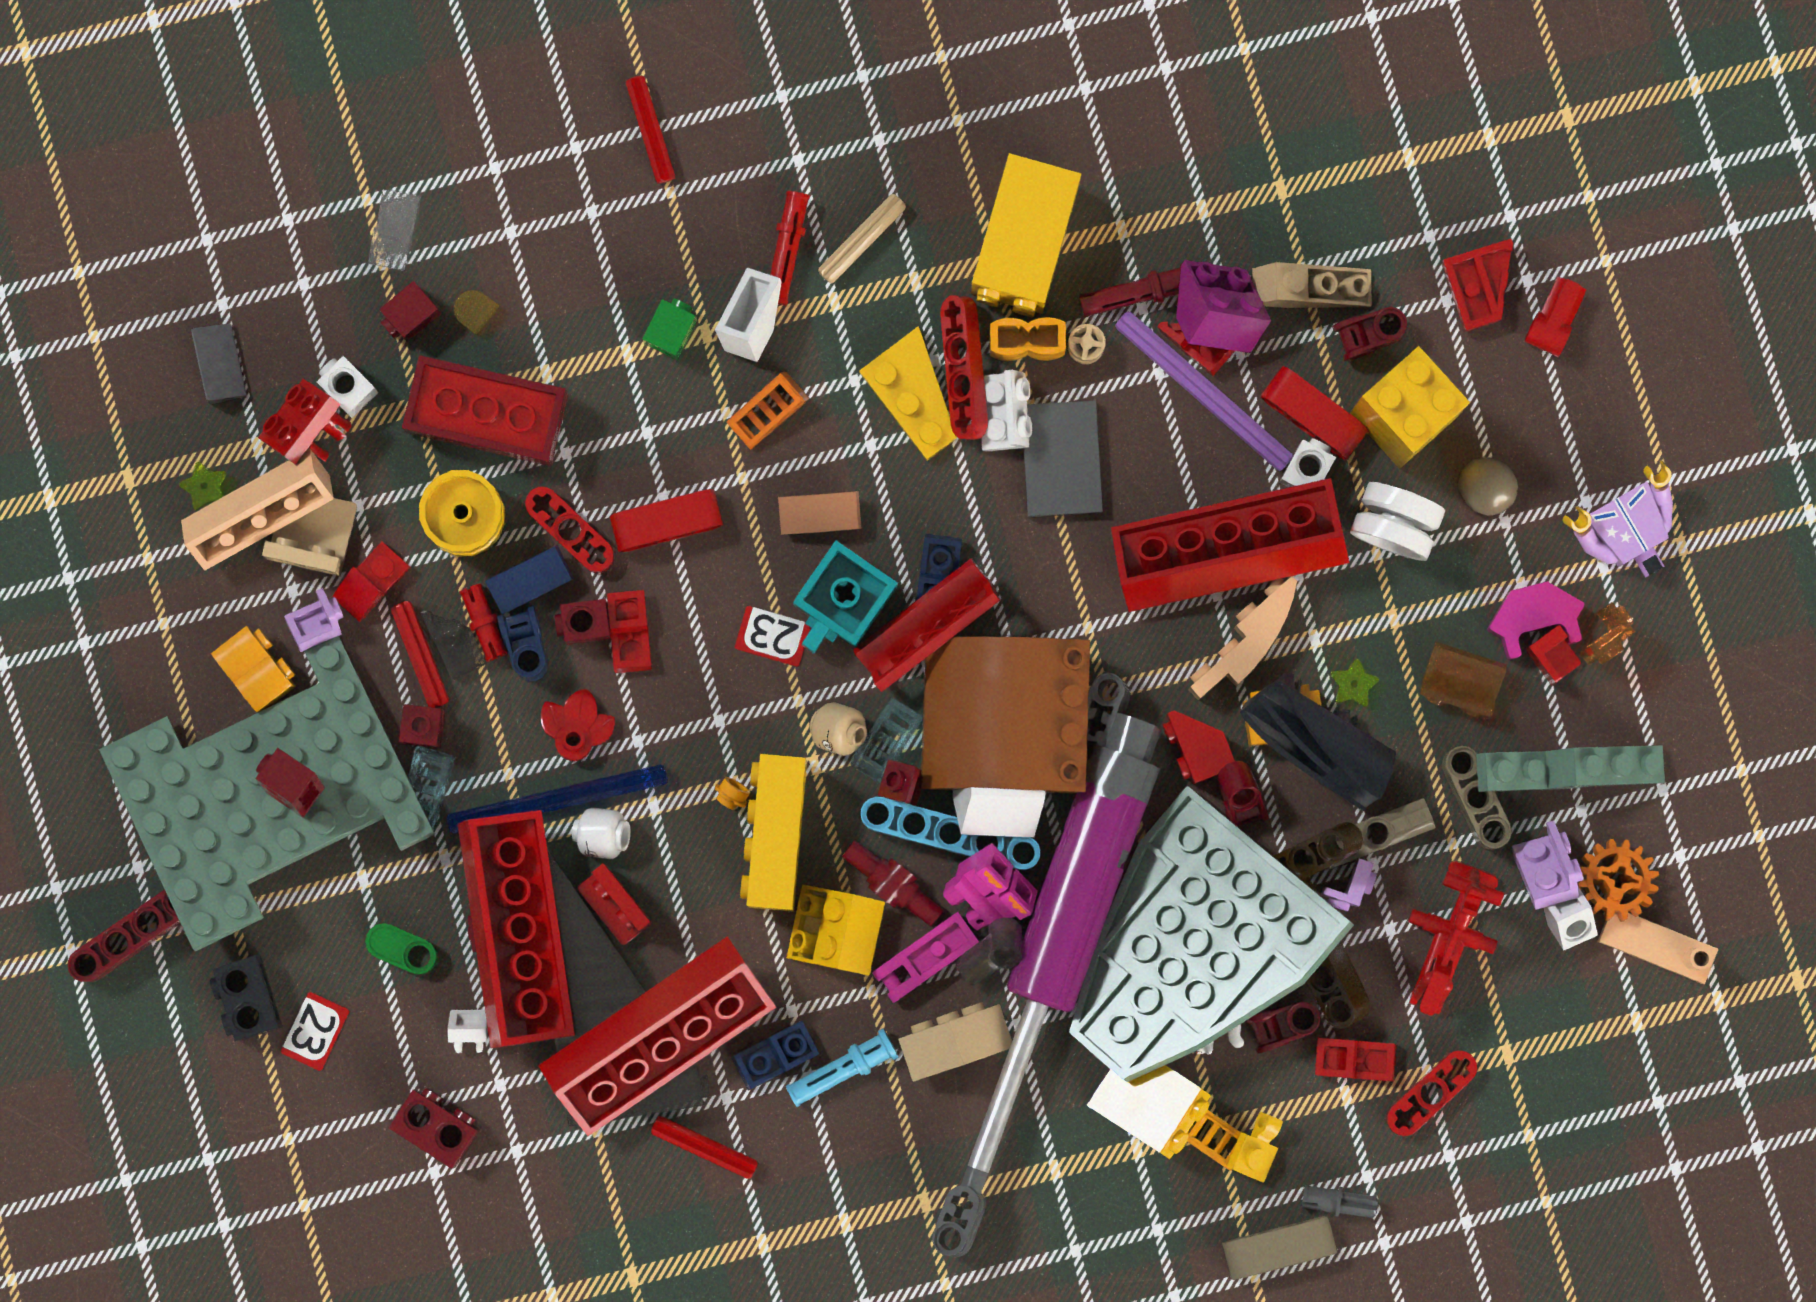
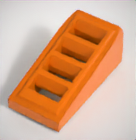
(790, 387)

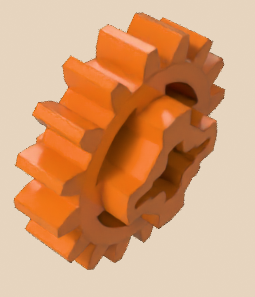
(1633, 883)

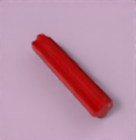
(650, 129)
(420, 654)
(704, 1147)

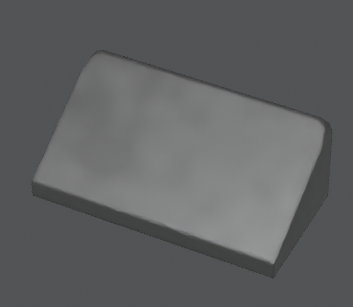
(218, 363)

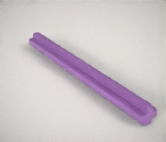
(1204, 391)

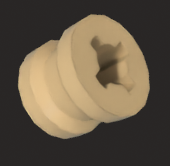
(1088, 337)

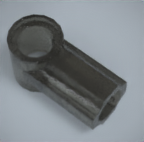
(997, 950)

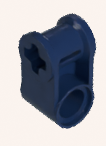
(523, 637)

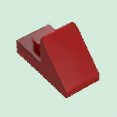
(370, 581)

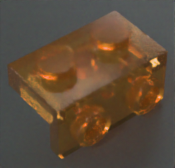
(1609, 645)
(1462, 680)

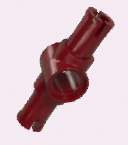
(892, 883)

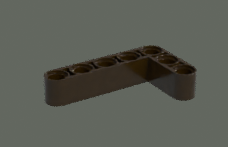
(1346, 981)

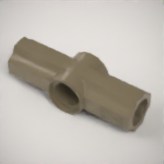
(1400, 825)

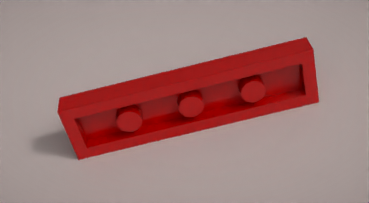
(927, 624)

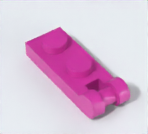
(927, 956)

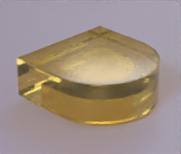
(474, 310)

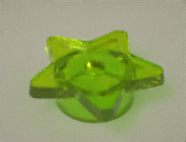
(193, 485)
(1346, 691)

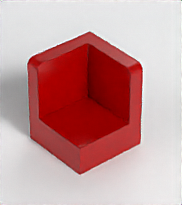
(1553, 655)

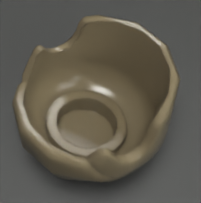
(1488, 486)

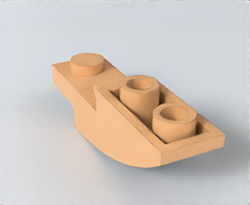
(1258, 628)

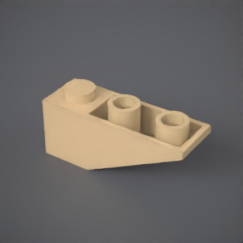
(1312, 286)

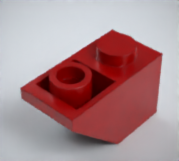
(1200, 745)

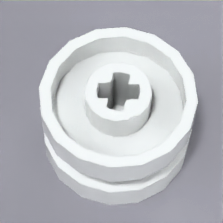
(1397, 521)

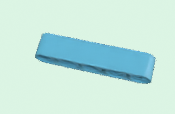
(930, 834)

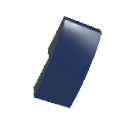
(938, 561)
(529, 579)
(775, 1055)

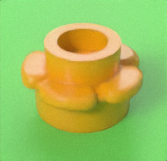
(732, 793)

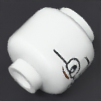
(601, 833)

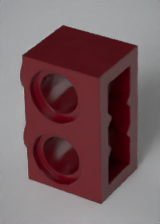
(289, 781)
(430, 1136)

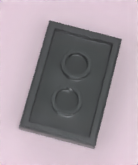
(1063, 460)

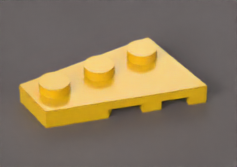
(911, 393)

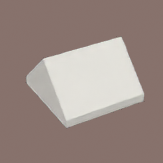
(998, 811)

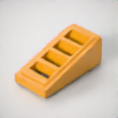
(1203, 1145)

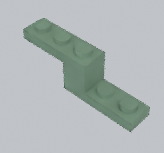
(1570, 768)

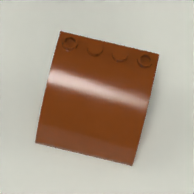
(1006, 714)

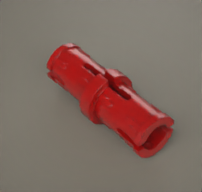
(483, 622)

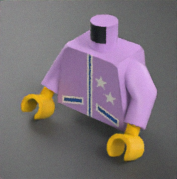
(1629, 525)

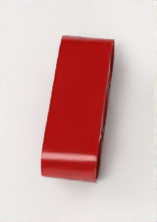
(1314, 413)
(666, 520)

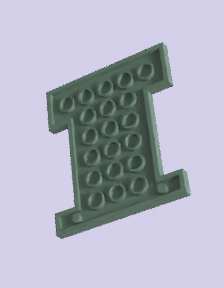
(218, 828)

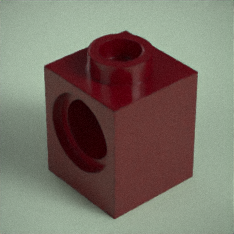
(408, 312)
(600, 626)
(422, 726)

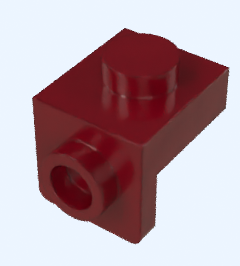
(901, 783)

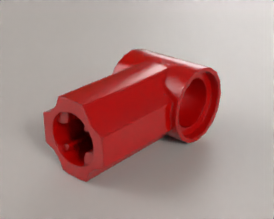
(1552, 325)

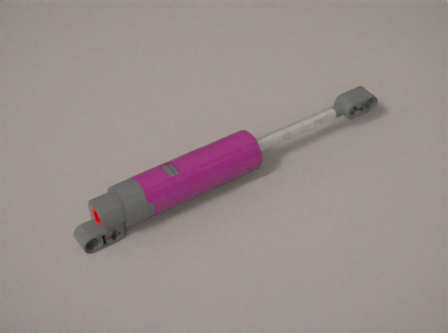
(1065, 920)

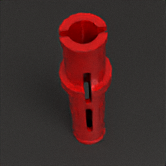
(788, 241)

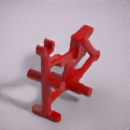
(1453, 934)

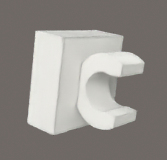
(467, 1027)

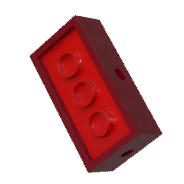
(485, 410)

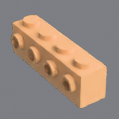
(256, 510)

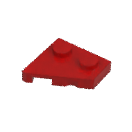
(1479, 283)

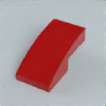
(629, 631)
(1356, 1059)

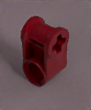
(1368, 333)
(1241, 795)
(1281, 1026)

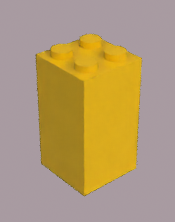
(1025, 235)
(1409, 407)

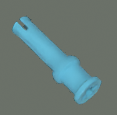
(858, 1060)

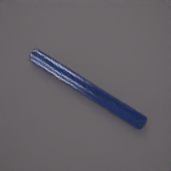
(567, 796)

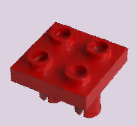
(300, 421)

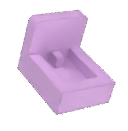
(315, 622)
(1360, 882)

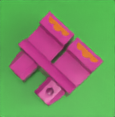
(990, 889)

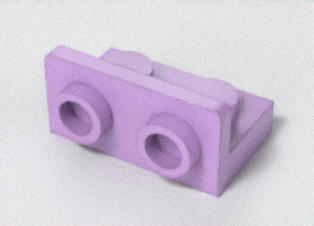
(1548, 868)

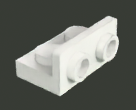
(1007, 411)

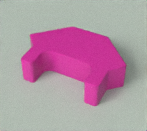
(1532, 610)

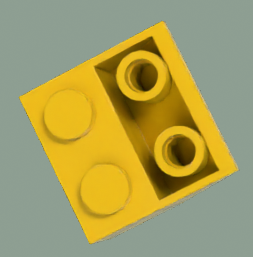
(835, 929)

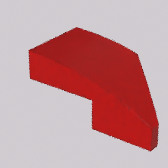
(1209, 358)

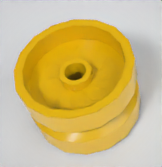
(475, 531)

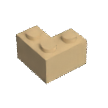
(955, 1040)

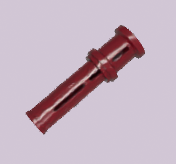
(1153, 287)

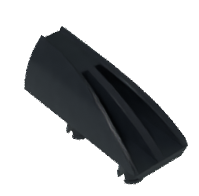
(1321, 742)

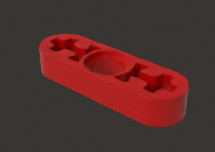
(583, 555)
(1458, 1080)

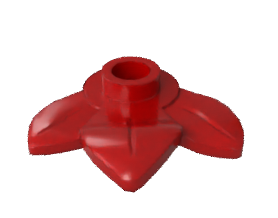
(576, 719)

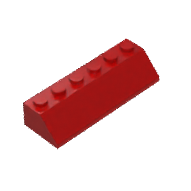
(1229, 545)
(516, 929)
(657, 1036)

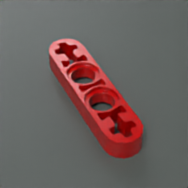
(970, 366)

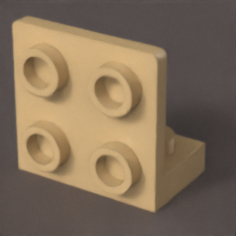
(316, 539)

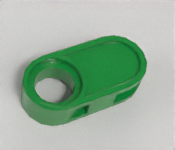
(394, 946)

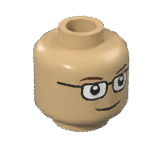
(838, 728)

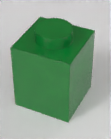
(670, 328)

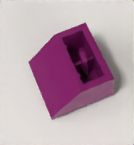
(1220, 307)

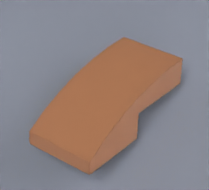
(819, 512)

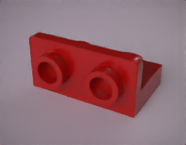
(614, 904)

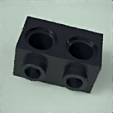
(256, 994)

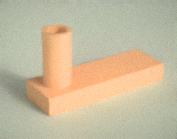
(1659, 946)

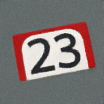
(772, 636)
(315, 1031)

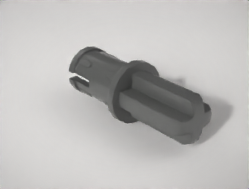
(1339, 1202)

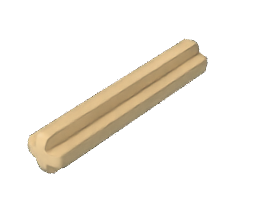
(862, 238)

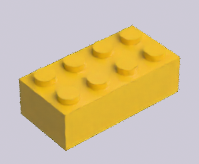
(776, 832)

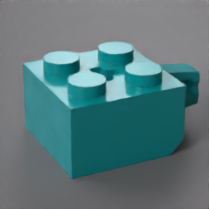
(846, 619)

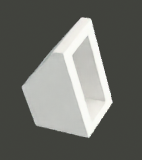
(750, 315)

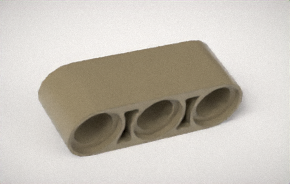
(1475, 818)
(1279, 1247)

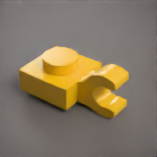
(1253, 1153)

